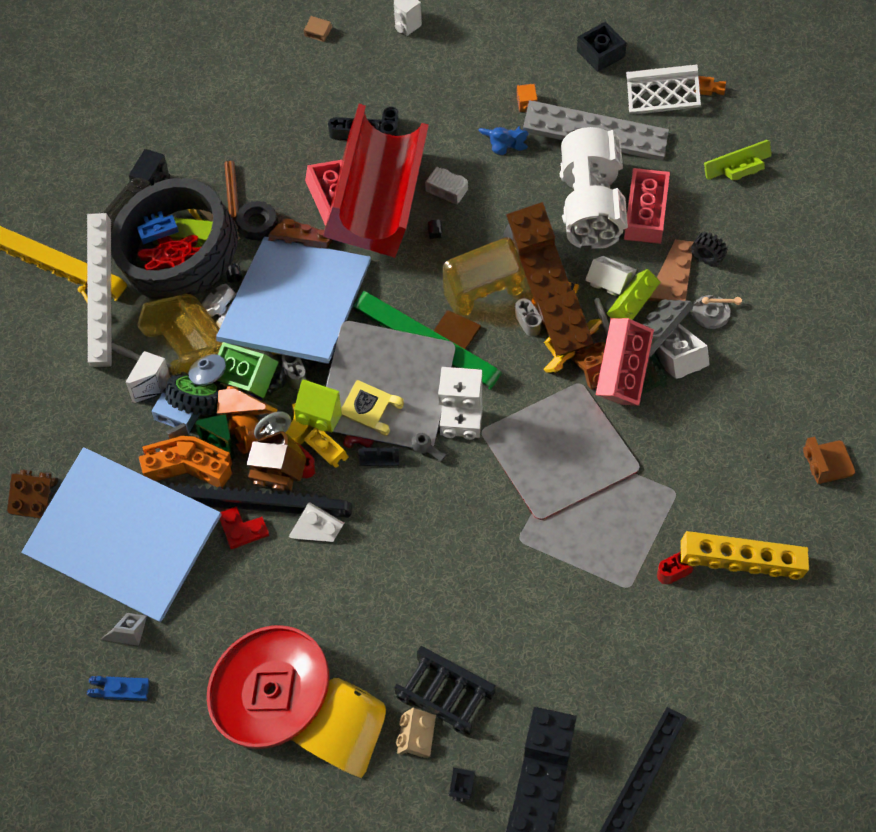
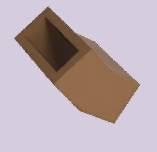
(317, 29)

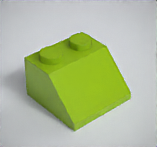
(318, 406)

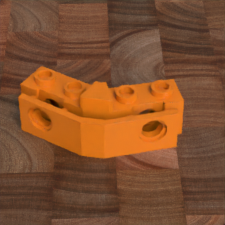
(188, 456)

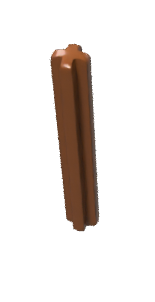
(231, 189)

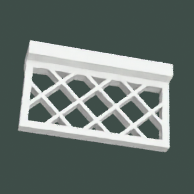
(662, 78)

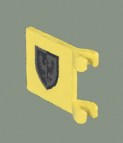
(367, 404)

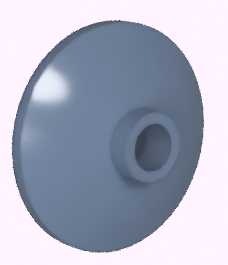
(207, 369)

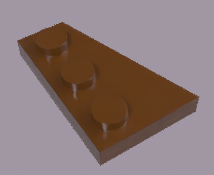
(294, 231)

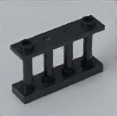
(445, 669)

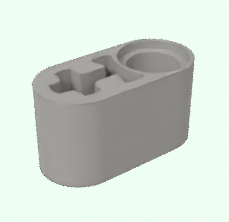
(533, 317)
(291, 368)

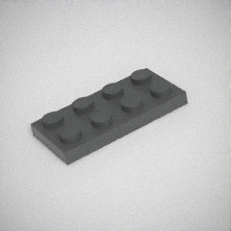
(665, 319)

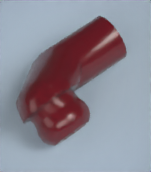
(350, 440)

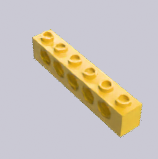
(753, 550)

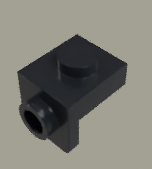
(462, 784)

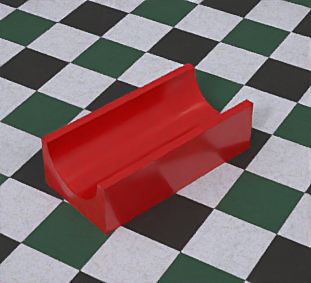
(375, 187)

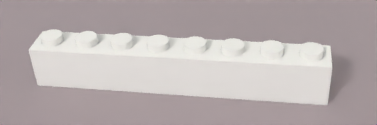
(99, 290)

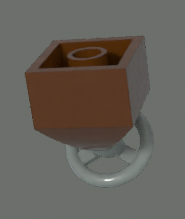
(275, 450)

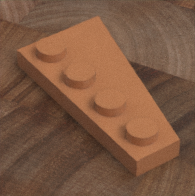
(674, 273)

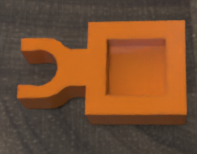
(707, 86)

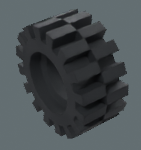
(709, 249)

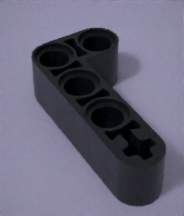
(340, 127)

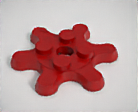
(169, 252)

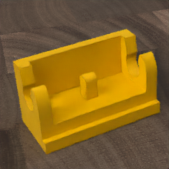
(326, 447)

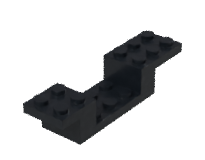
(542, 771)

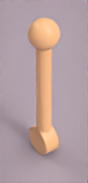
(737, 300)

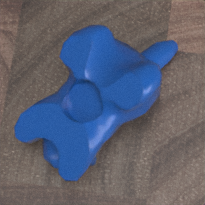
(503, 139)

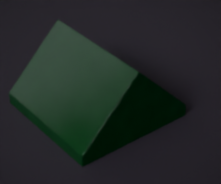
(216, 432)

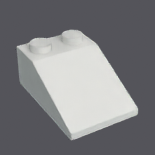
(682, 353)

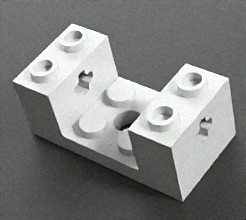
(461, 402)

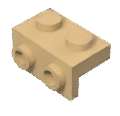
(416, 733)

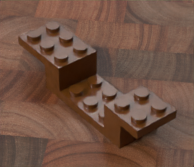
(548, 280)

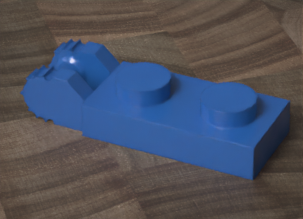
(120, 688)

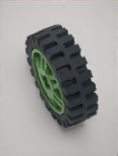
(193, 398)

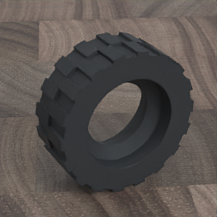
(251, 209)

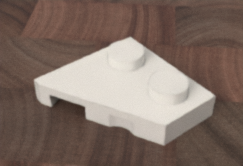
(316, 525)

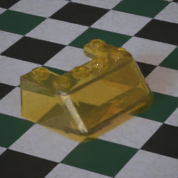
(482, 273)
(184, 326)

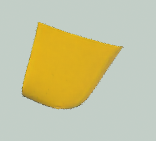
(345, 728)

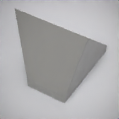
(127, 630)

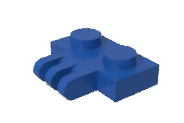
(157, 228)

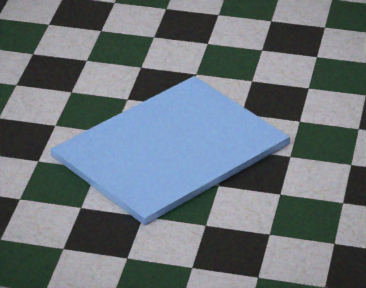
(294, 300)
(121, 534)

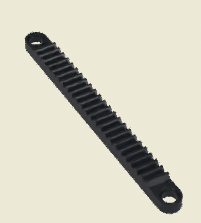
(262, 502)

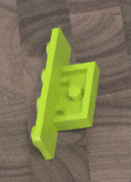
(740, 162)

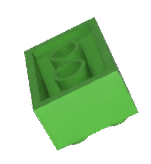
(247, 369)

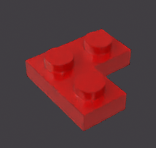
(239, 532)

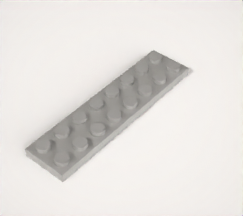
(560, 121)

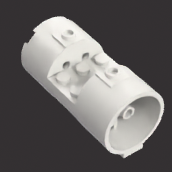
(593, 210)

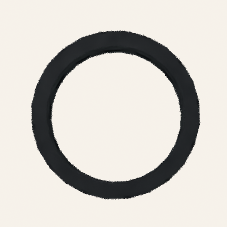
(195, 273)

